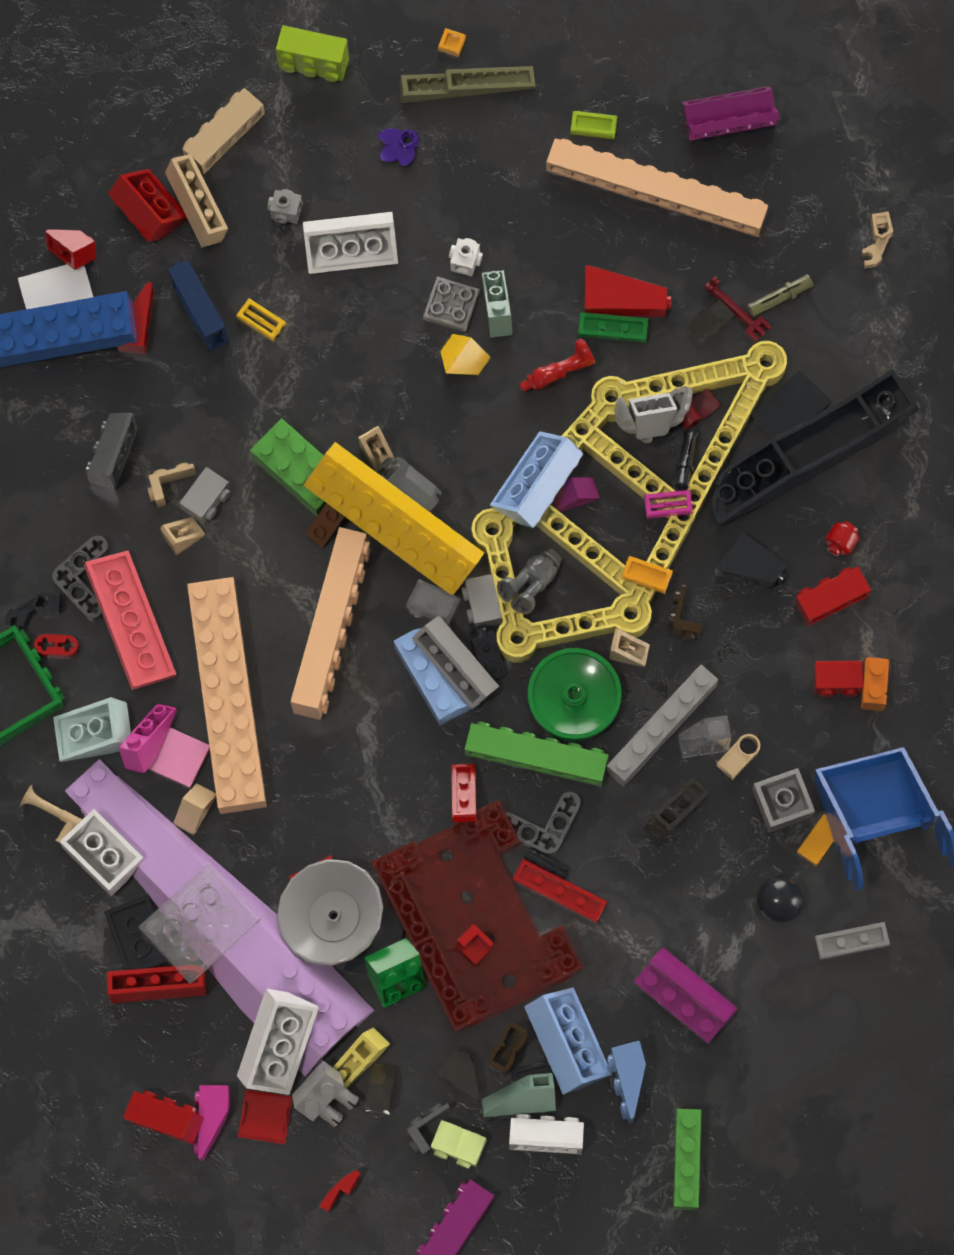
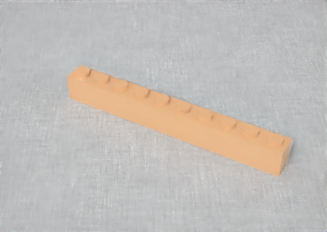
(656, 187)

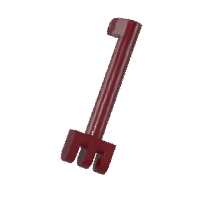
(753, 325)

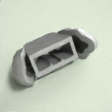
(653, 414)

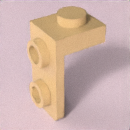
(163, 476)

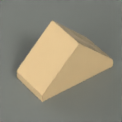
(375, 447)
(182, 534)
(628, 649)
(194, 808)

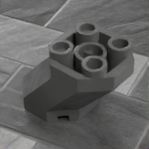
(410, 482)

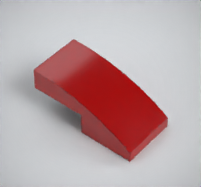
(345, 1186)

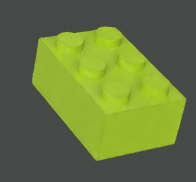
(312, 54)

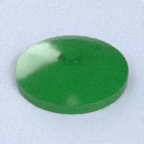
(574, 694)

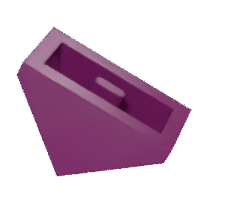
(575, 493)

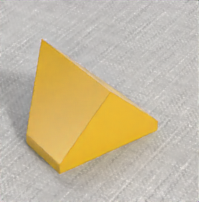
(463, 356)

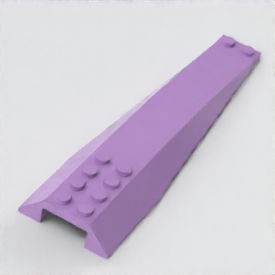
(259, 957)

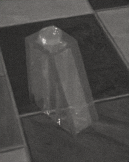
(705, 737)

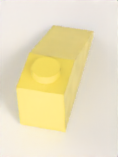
(361, 1056)

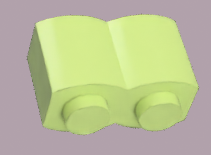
(458, 1144)

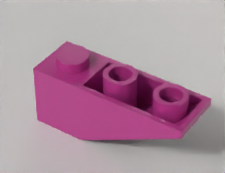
(146, 740)
(215, 1108)

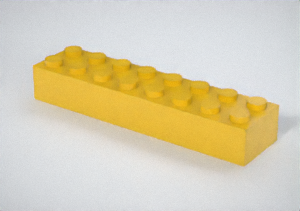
(393, 518)

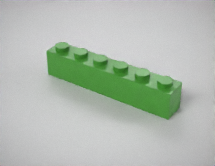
(536, 754)

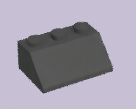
(112, 450)

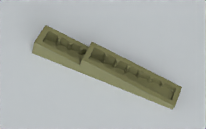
(465, 83)

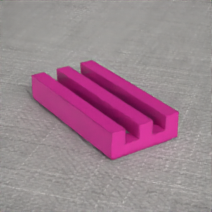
(670, 512)

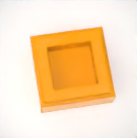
(452, 42)

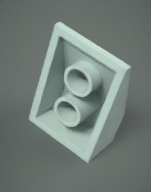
(92, 730)

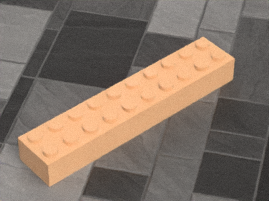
(226, 695)

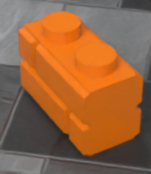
(874, 684)

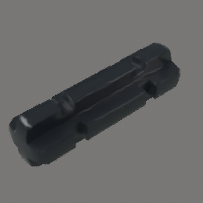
(546, 863)

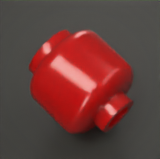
(842, 538)

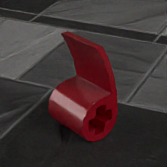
(700, 409)

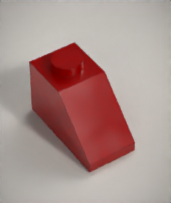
(71, 247)

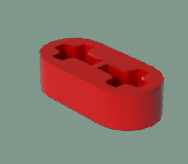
(56, 652)

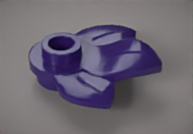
(395, 148)

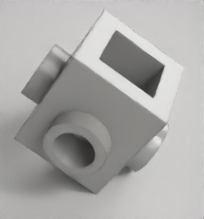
(285, 206)

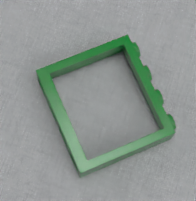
(45, 677)

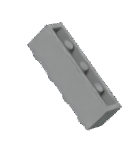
(455, 662)

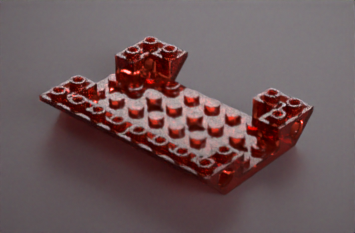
(430, 910)

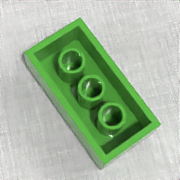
(290, 462)

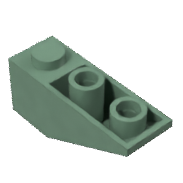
(497, 304)
(527, 1095)

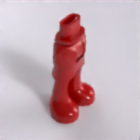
(547, 374)

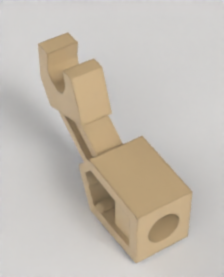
(878, 221)

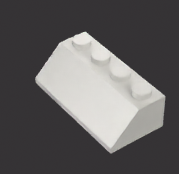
(350, 242)
(277, 1042)

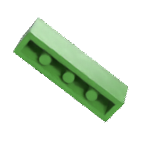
(687, 1159)

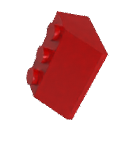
(147, 204)

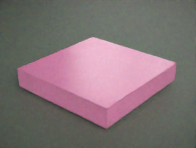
(180, 758)

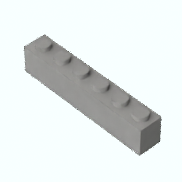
(662, 725)

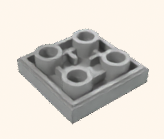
(451, 304)

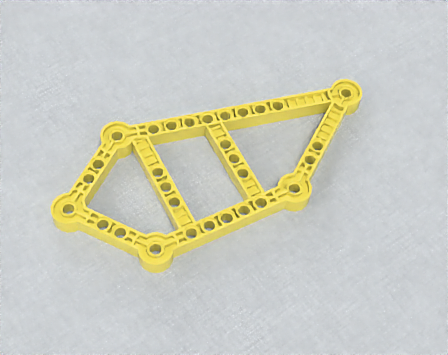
(633, 597)

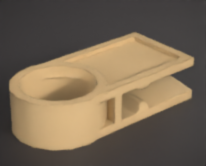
(735, 760)

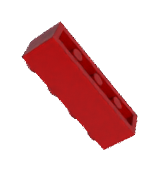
(152, 985)

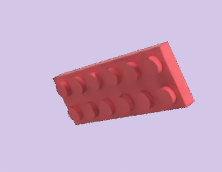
(130, 620)

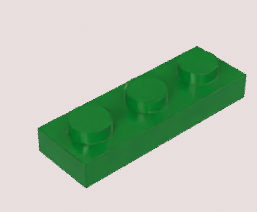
(613, 327)

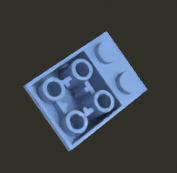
(629, 1068)

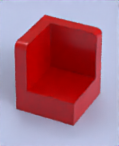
(474, 944)

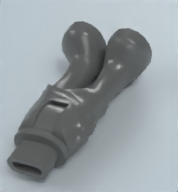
(538, 573)

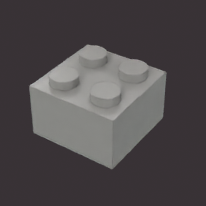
(783, 800)

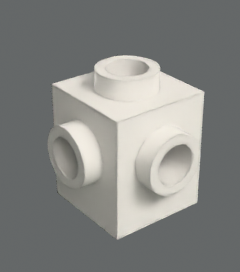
(465, 256)

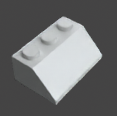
(102, 852)
(546, 1134)

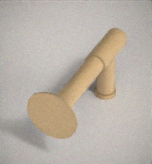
(70, 819)

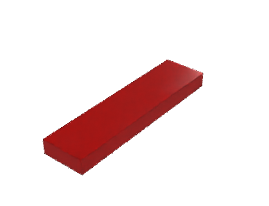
(559, 891)

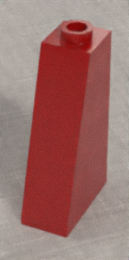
(622, 295)

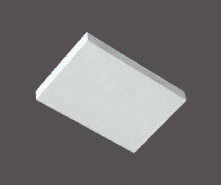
(55, 286)

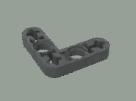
(75, 573)
(549, 832)

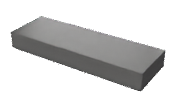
(852, 941)

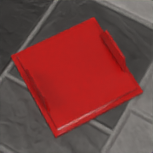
(265, 1117)

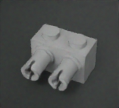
(319, 1090)

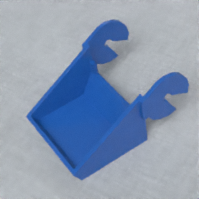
(877, 799)

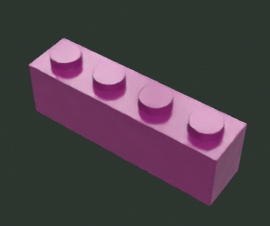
(458, 1221)

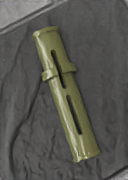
(789, 290)

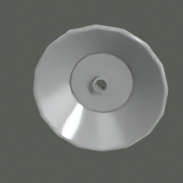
(314, 897)

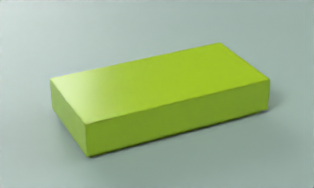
(593, 125)

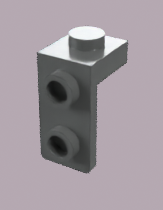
(418, 1143)

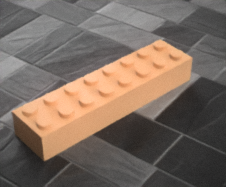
(330, 624)

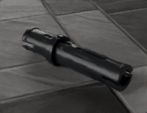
(685, 468)

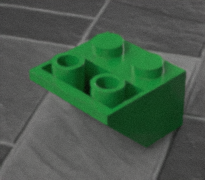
(395, 972)

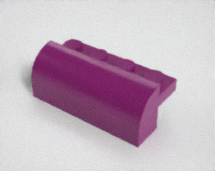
(730, 113)
(685, 995)

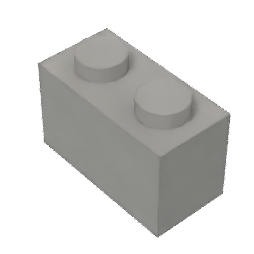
(205, 496)
(482, 601)

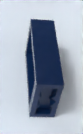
(198, 305)

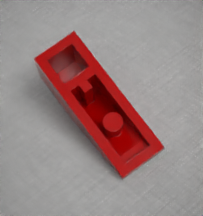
(142, 313)

